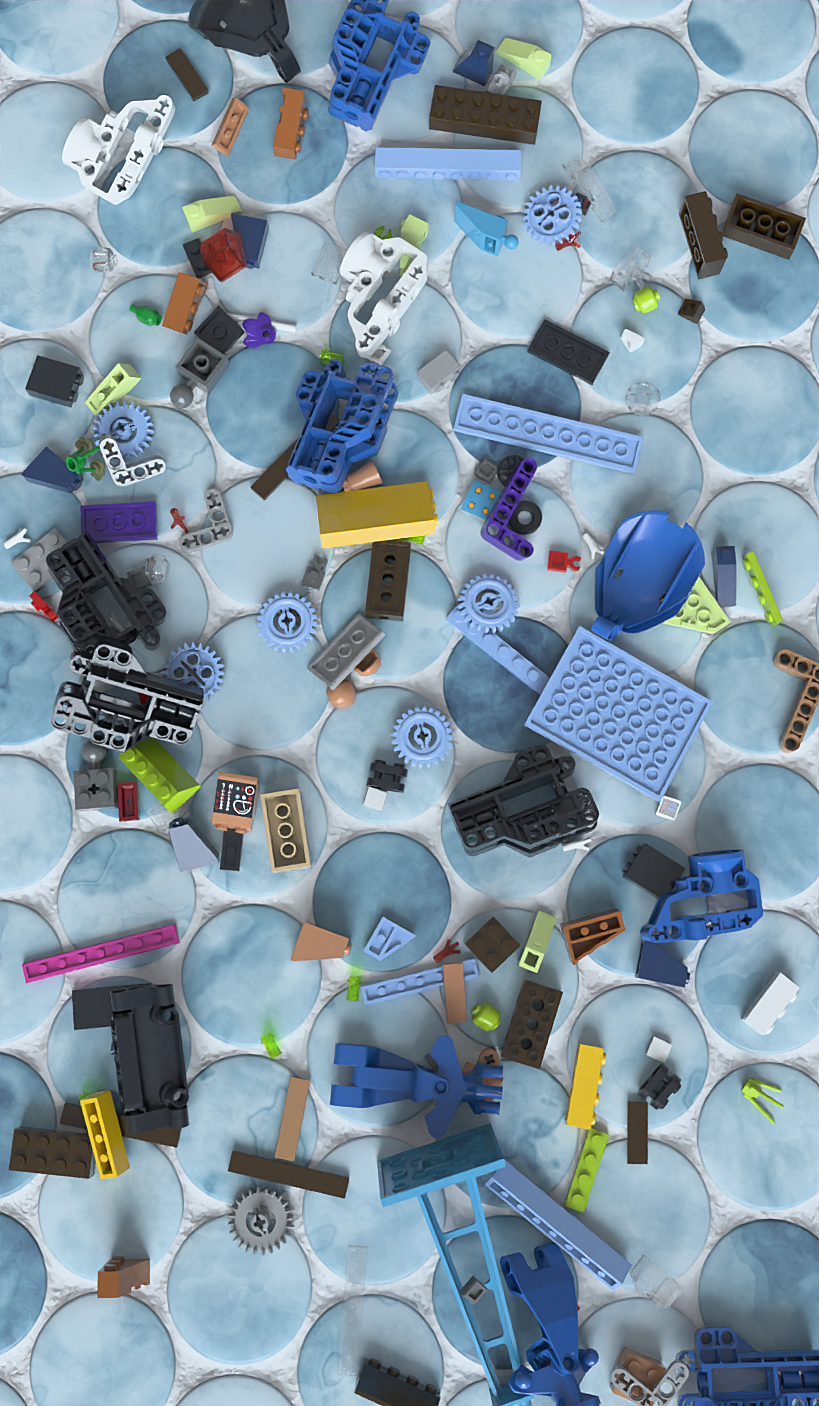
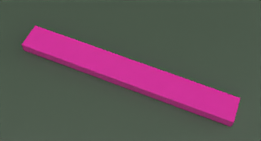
(100, 953)

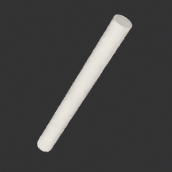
(276, 325)

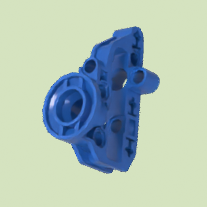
(719, 874)

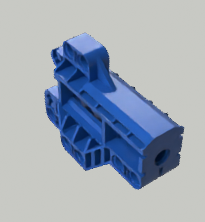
(359, 88)
(324, 456)
(740, 1354)

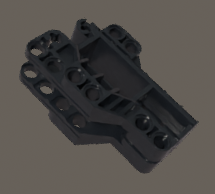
(76, 595)
(139, 720)
(512, 829)

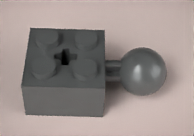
(206, 377)
(86, 780)

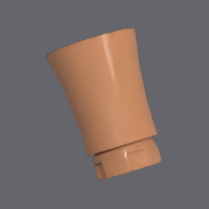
(362, 478)

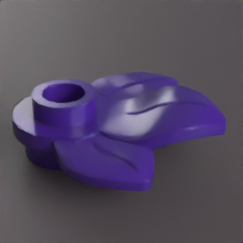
(256, 330)

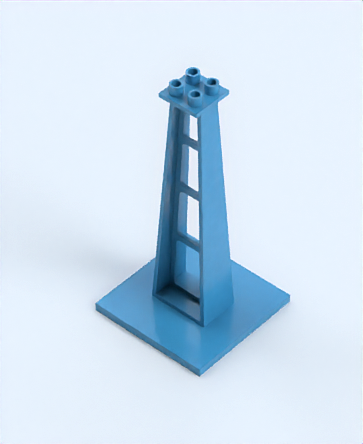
(439, 1166)

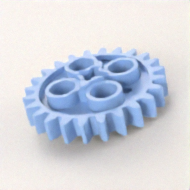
(543, 203)
(205, 661)

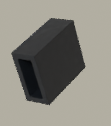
(54, 381)
(652, 871)

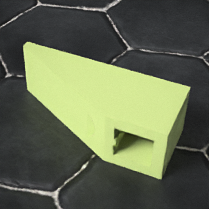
(537, 942)

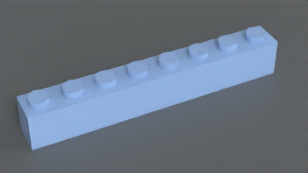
(447, 163)
(559, 1225)

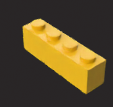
(584, 1086)
(105, 1134)

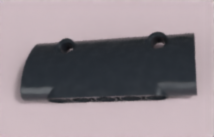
(149, 1058)

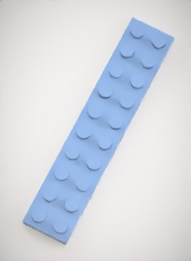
(548, 433)

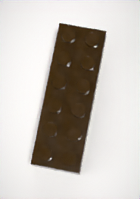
(484, 114)

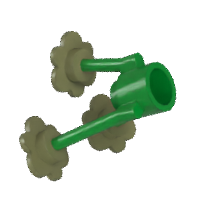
(85, 449)

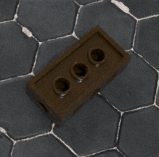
(396, 590)
(540, 1034)

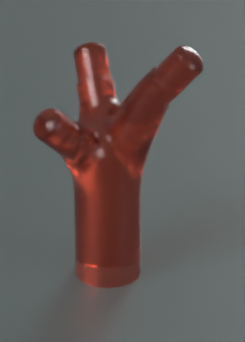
(566, 243)
(178, 520)
(448, 950)

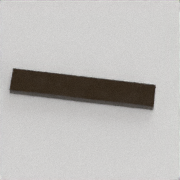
(277, 473)
(73, 1116)
(288, 1174)

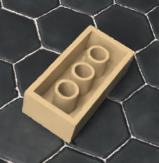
(286, 831)

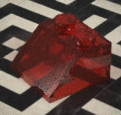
(224, 254)

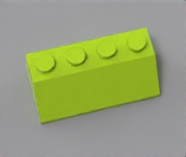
(160, 773)

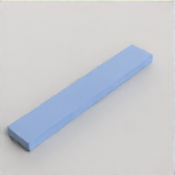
(412, 983)

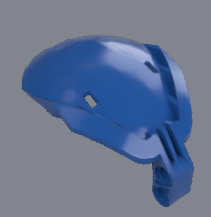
(655, 561)

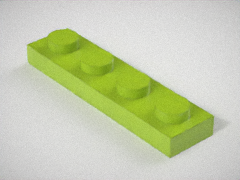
(764, 593)
(586, 1170)

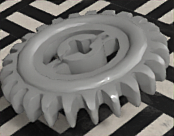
(267, 1239)

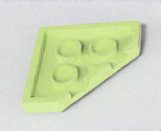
(700, 612)

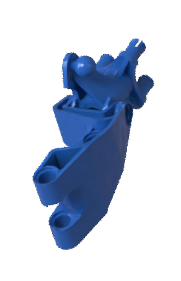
(387, 1078)
(554, 1356)

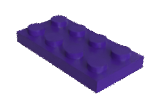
(120, 521)

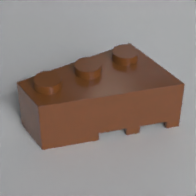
(184, 303)
(590, 932)
(120, 1275)

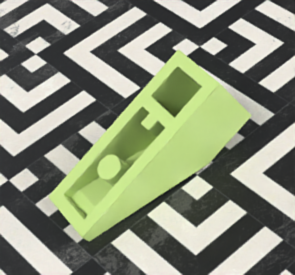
(525, 56)
(210, 211)
(414, 232)
(113, 388)

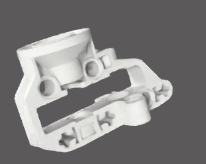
(88, 149)
(368, 262)

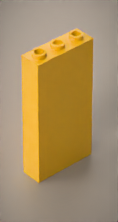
(376, 514)

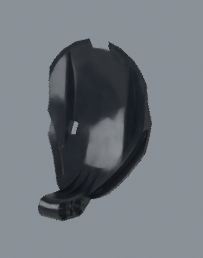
(250, 28)

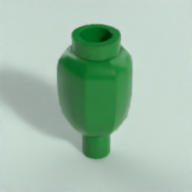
(146, 314)

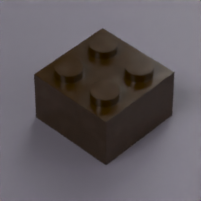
(492, 944)

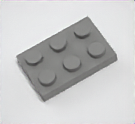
(33, 564)

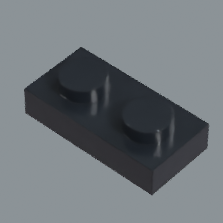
(194, 256)
(231, 851)

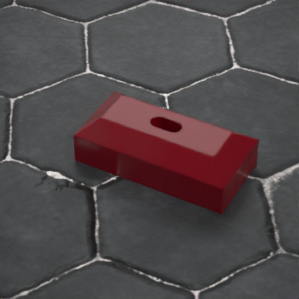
(127, 791)

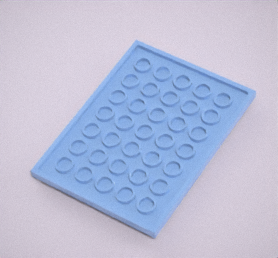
(618, 713)

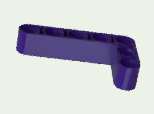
(507, 510)

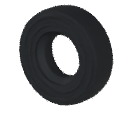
(525, 529)

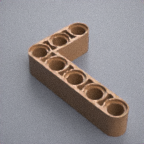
(804, 698)

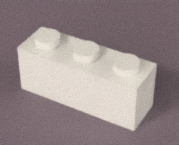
(770, 1004)

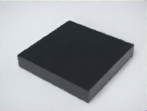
(219, 330)

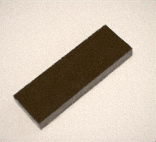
(187, 75)
(637, 1132)

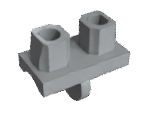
(501, 81)

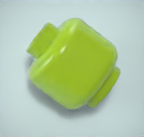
(646, 299)
(486, 1016)

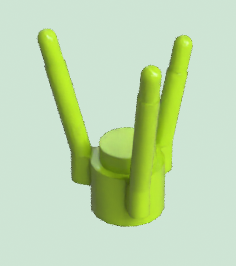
(752, 1088)

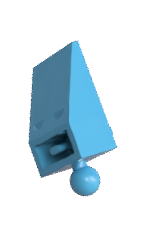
(484, 229)

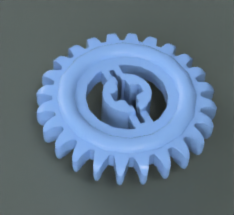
(116, 416)
(480, 611)
(290, 639)
(426, 754)

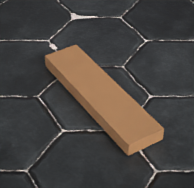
(292, 1118)

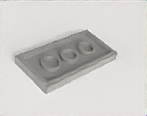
(346, 651)

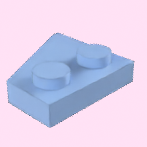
(387, 939)

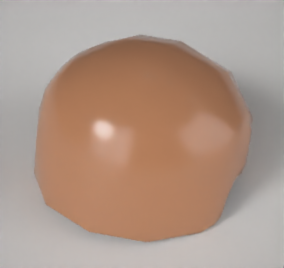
(369, 664)
(343, 695)

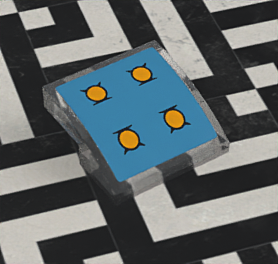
(479, 499)

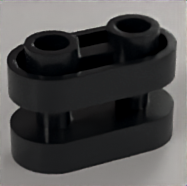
(397, 771)
(670, 1086)

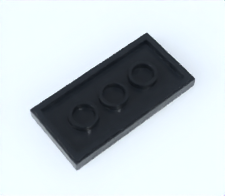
(568, 352)
(93, 1006)

